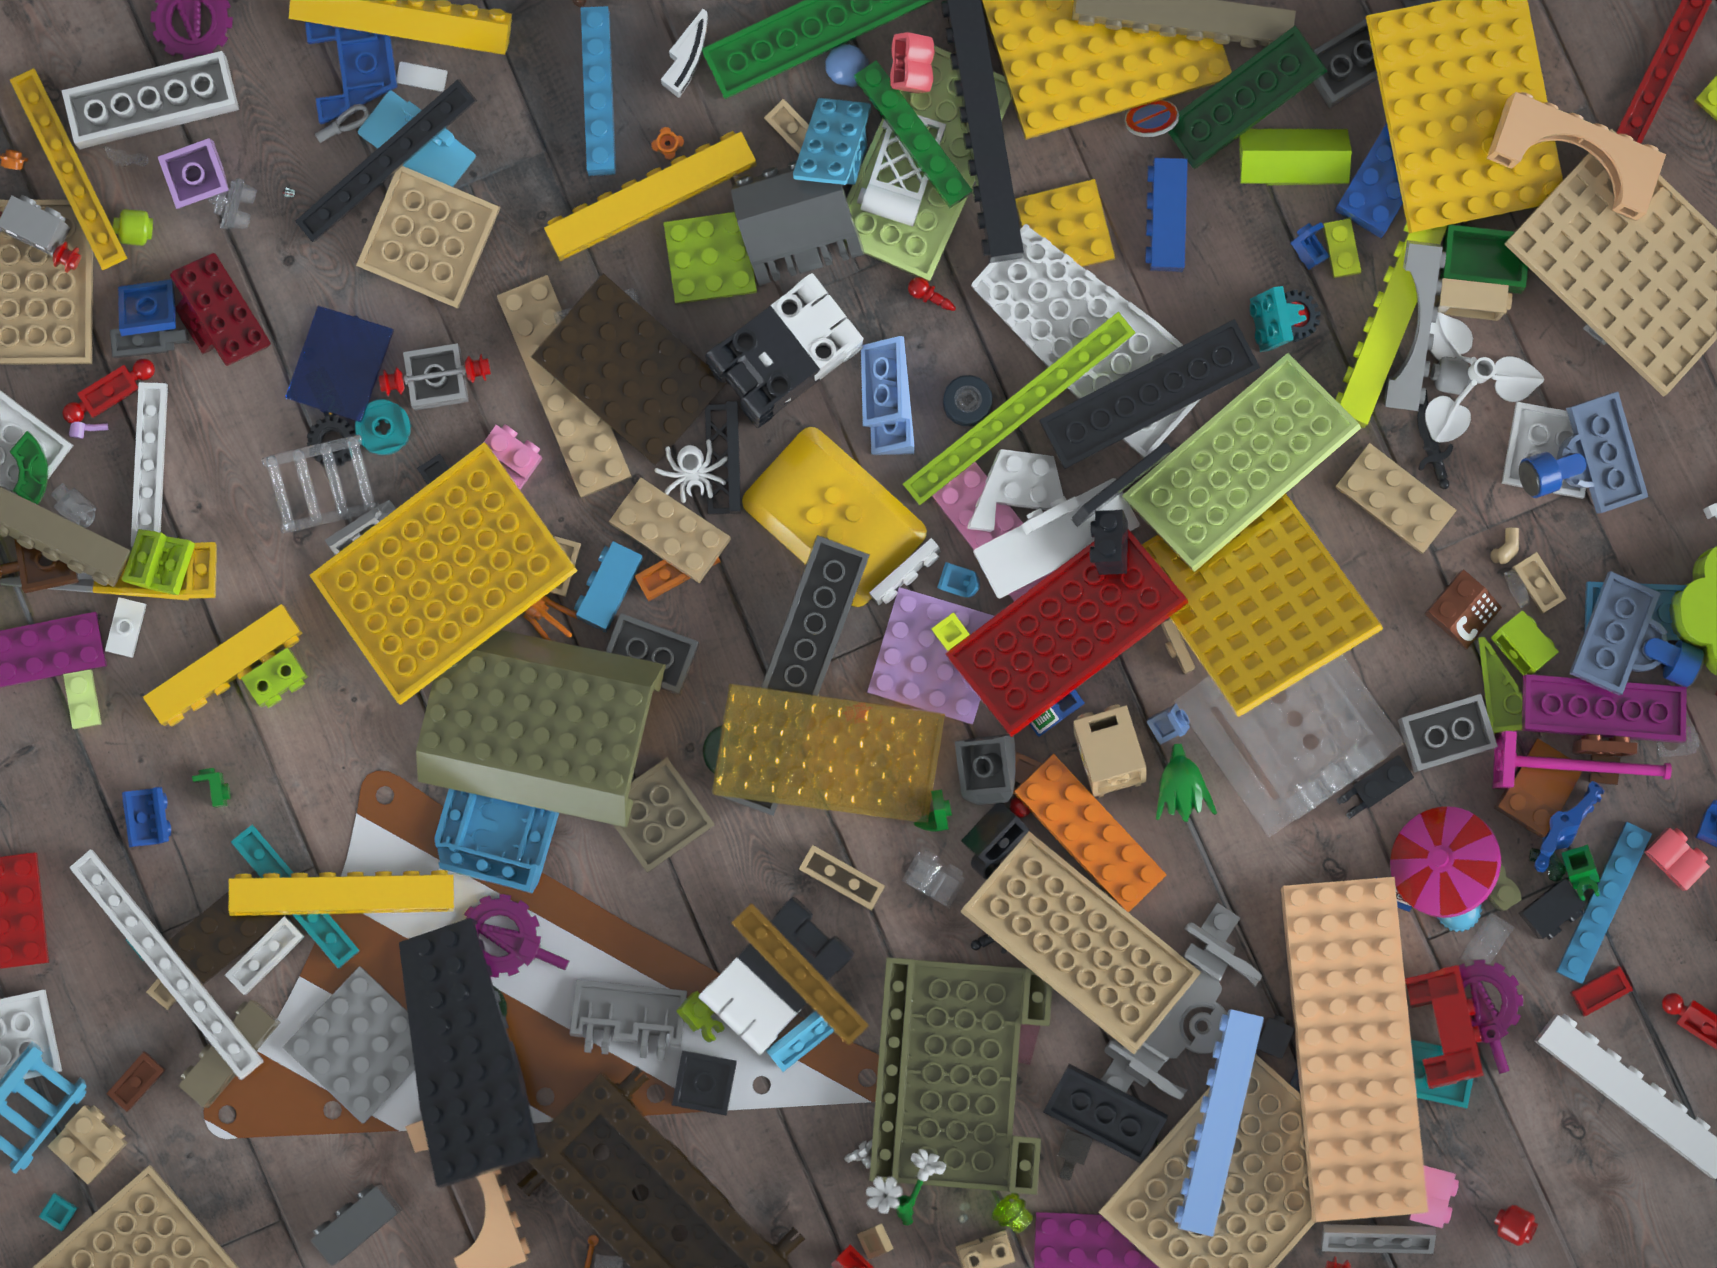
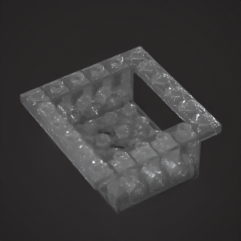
(1333, 707)

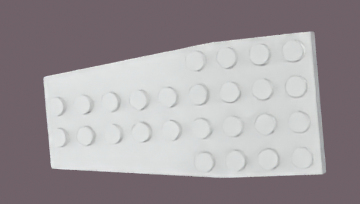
(1058, 304)

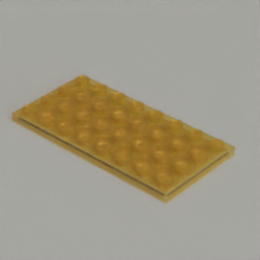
(828, 753)

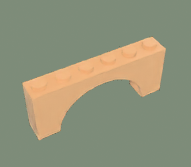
(1629, 164)
(499, 1239)

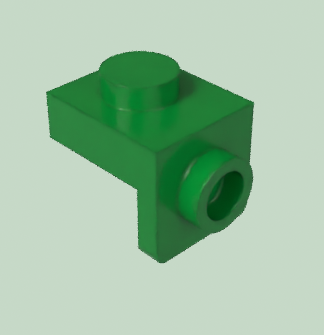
(219, 790)

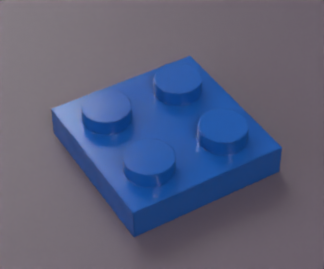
(146, 307)

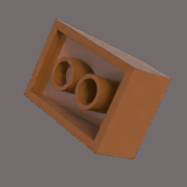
(1538, 792)

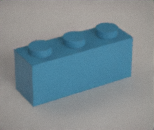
(608, 586)

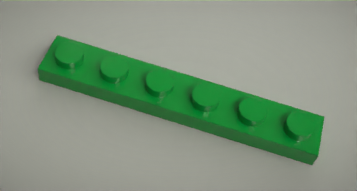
(913, 134)

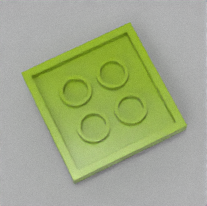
(708, 258)

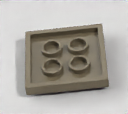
(662, 815)

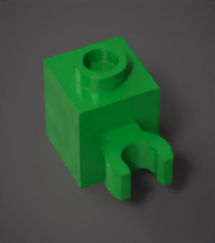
(1581, 870)

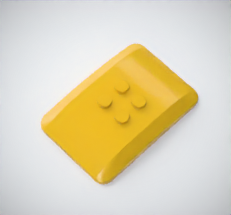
(827, 494)

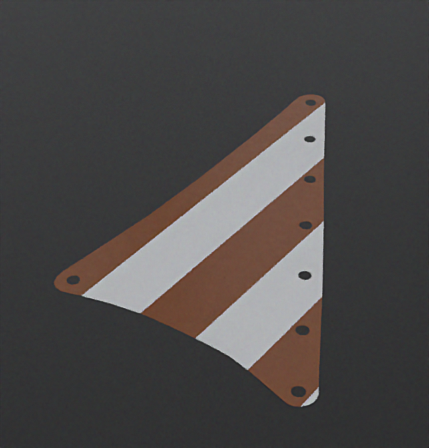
(399, 837)

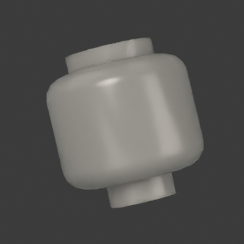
(1450, 375)

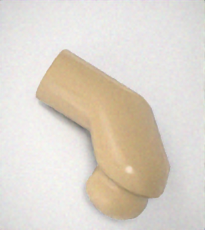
(1509, 549)

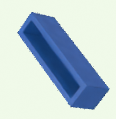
(1167, 214)

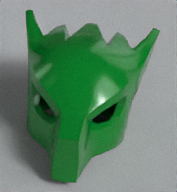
(1182, 786)

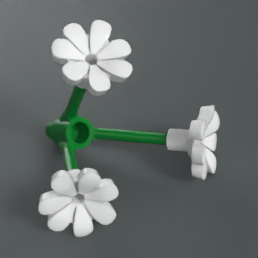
(886, 1193)

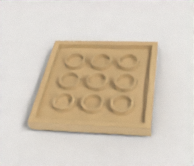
(428, 236)

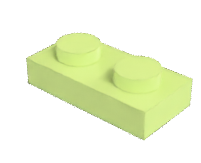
(82, 699)

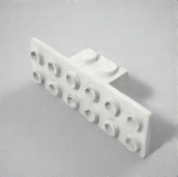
(1043, 542)

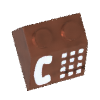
(1463, 609)

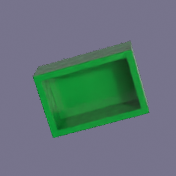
(1482, 257)

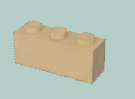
(841, 877)

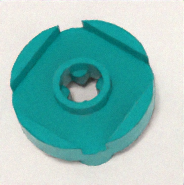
(396, 436)

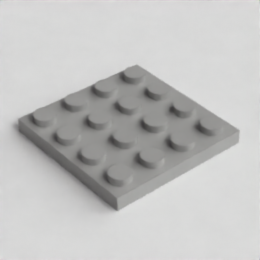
(357, 1045)

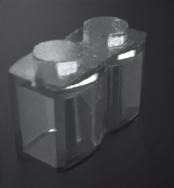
(934, 879)

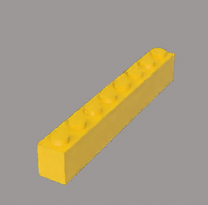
(413, 19)
(650, 196)
(341, 894)

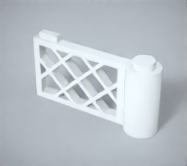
(889, 200)

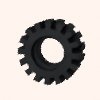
(327, 425)

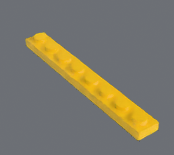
(68, 169)

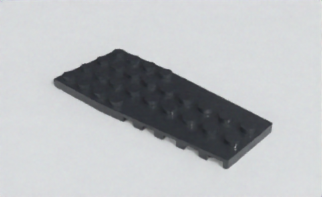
(463, 1058)

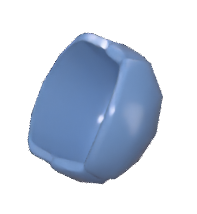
(844, 63)

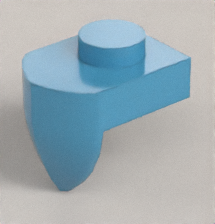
(959, 580)

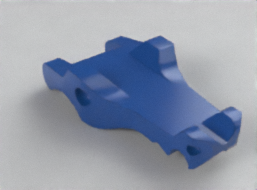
(1565, 826)

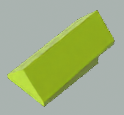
(1295, 156)

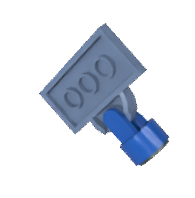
(1594, 457)
(1627, 639)

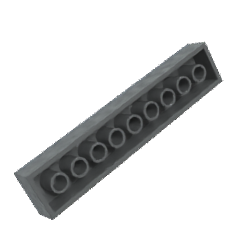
(813, 626)

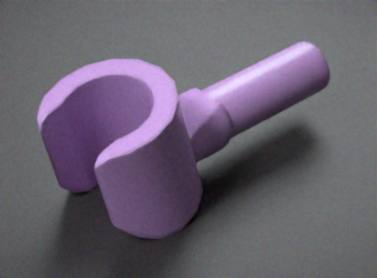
(78, 428)

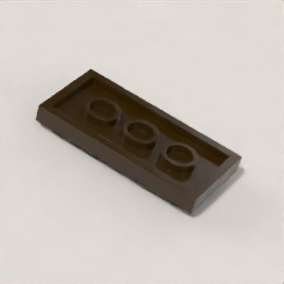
(218, 938)

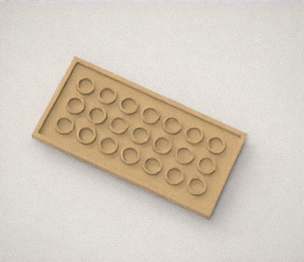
(1081, 942)

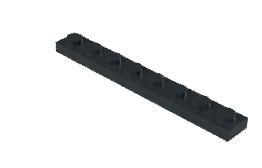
(386, 160)

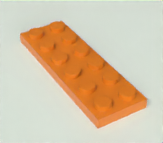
(1089, 833)

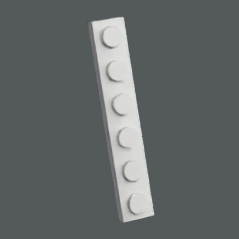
(149, 458)

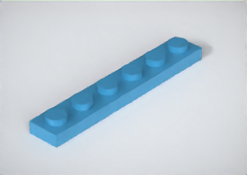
(1602, 908)

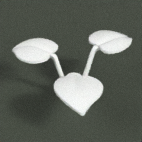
(1513, 378)

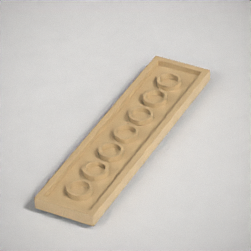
(581, 435)

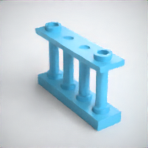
(14, 1082)

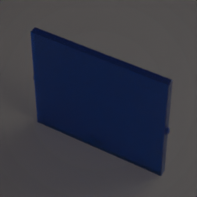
(339, 363)

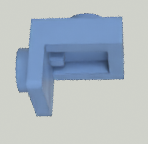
(1169, 723)

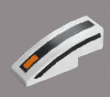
(687, 55)

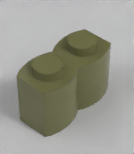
(1505, 892)

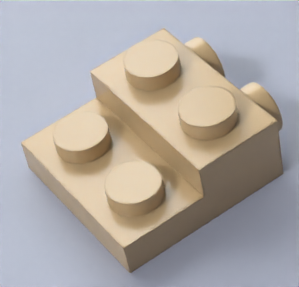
(88, 1143)

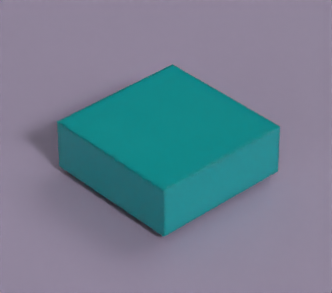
(58, 1212)

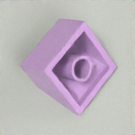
(193, 173)

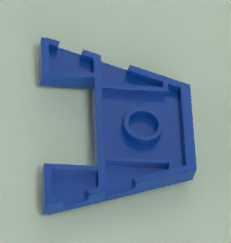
(364, 64)

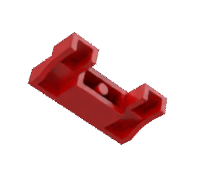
(1454, 1022)

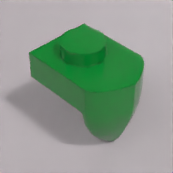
(938, 818)

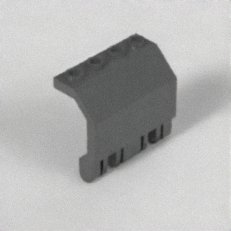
(790, 218)

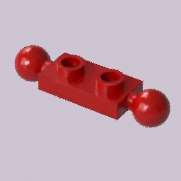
(108, 391)
(1693, 1018)

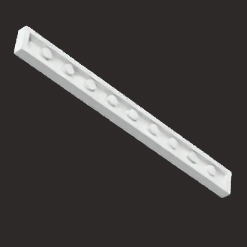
(166, 964)

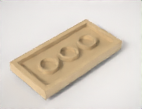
(1395, 498)
(670, 530)

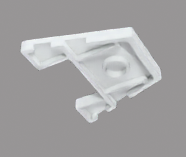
(1017, 481)

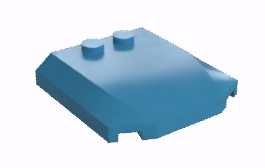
(494, 839)

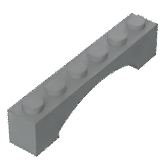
(1405, 387)

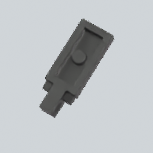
(146, 343)

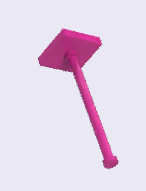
(1507, 760)

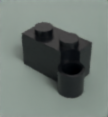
(993, 838)

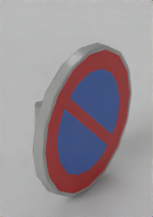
(1152, 118)

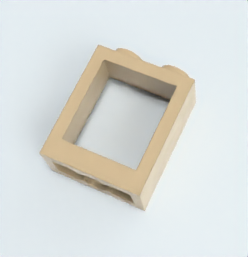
(1473, 299)

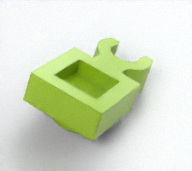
(698, 1016)

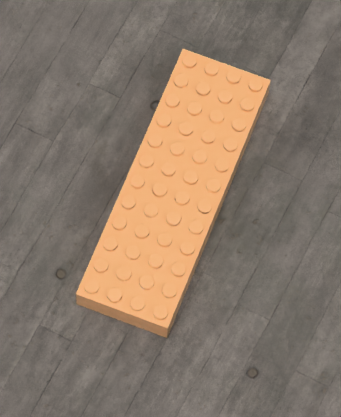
(1353, 1049)

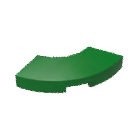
(32, 468)

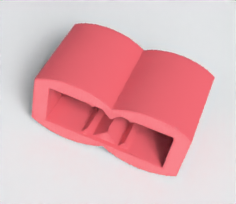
(912, 62)
(1676, 858)

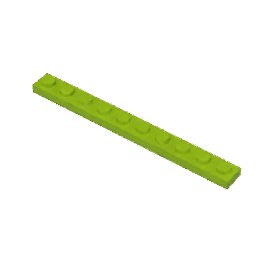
(1019, 408)

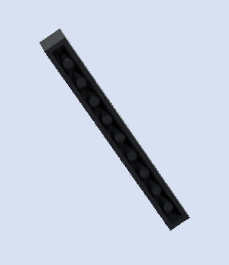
(984, 130)

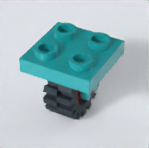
(1282, 317)

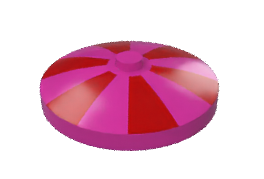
(1445, 862)

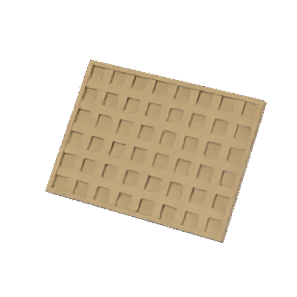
(1632, 281)

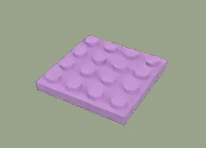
(914, 661)

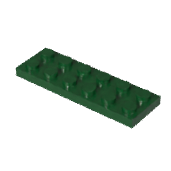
(1246, 97)

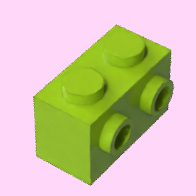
(1525, 644)
(275, 678)

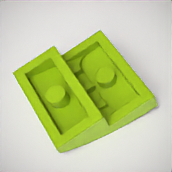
(158, 562)

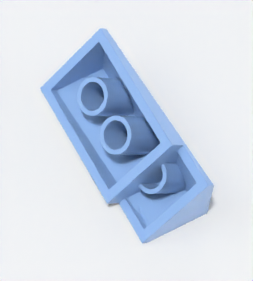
(887, 397)

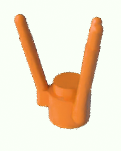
(539, 610)

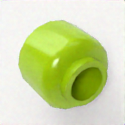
(133, 227)

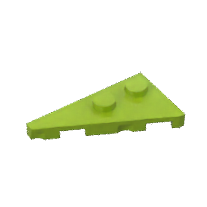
(1501, 691)

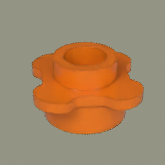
(667, 135)
(13, 159)

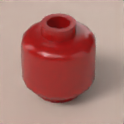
(1516, 1225)

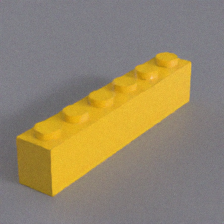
(223, 665)

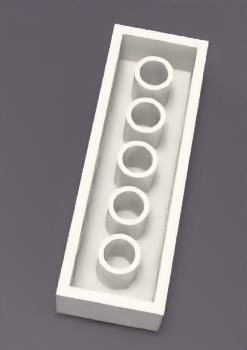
(150, 100)

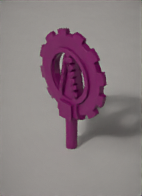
(191, 16)
(521, 945)
(1490, 1022)

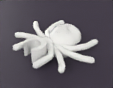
(692, 470)

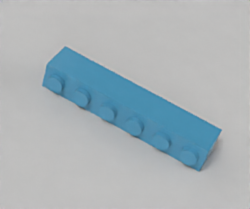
(598, 91)

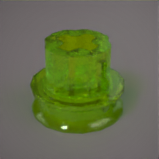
(1012, 1213)

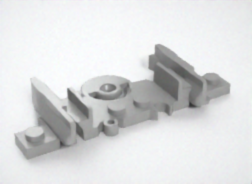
(1169, 1037)

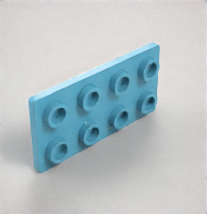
(834, 142)
(440, 159)

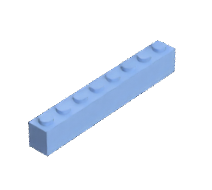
(1220, 1122)

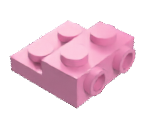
(515, 456)

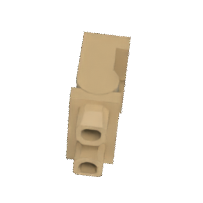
(990, 1253)

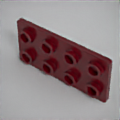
(216, 311)

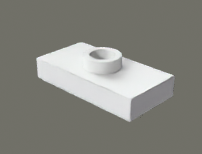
(125, 627)

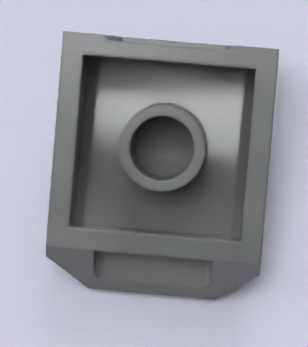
(986, 768)

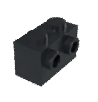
(1110, 542)

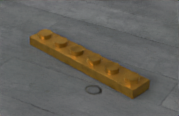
(800, 974)

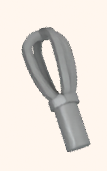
(335, 127)

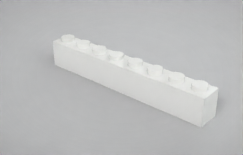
(1630, 1092)

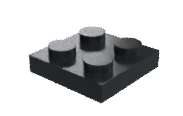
(704, 1083)

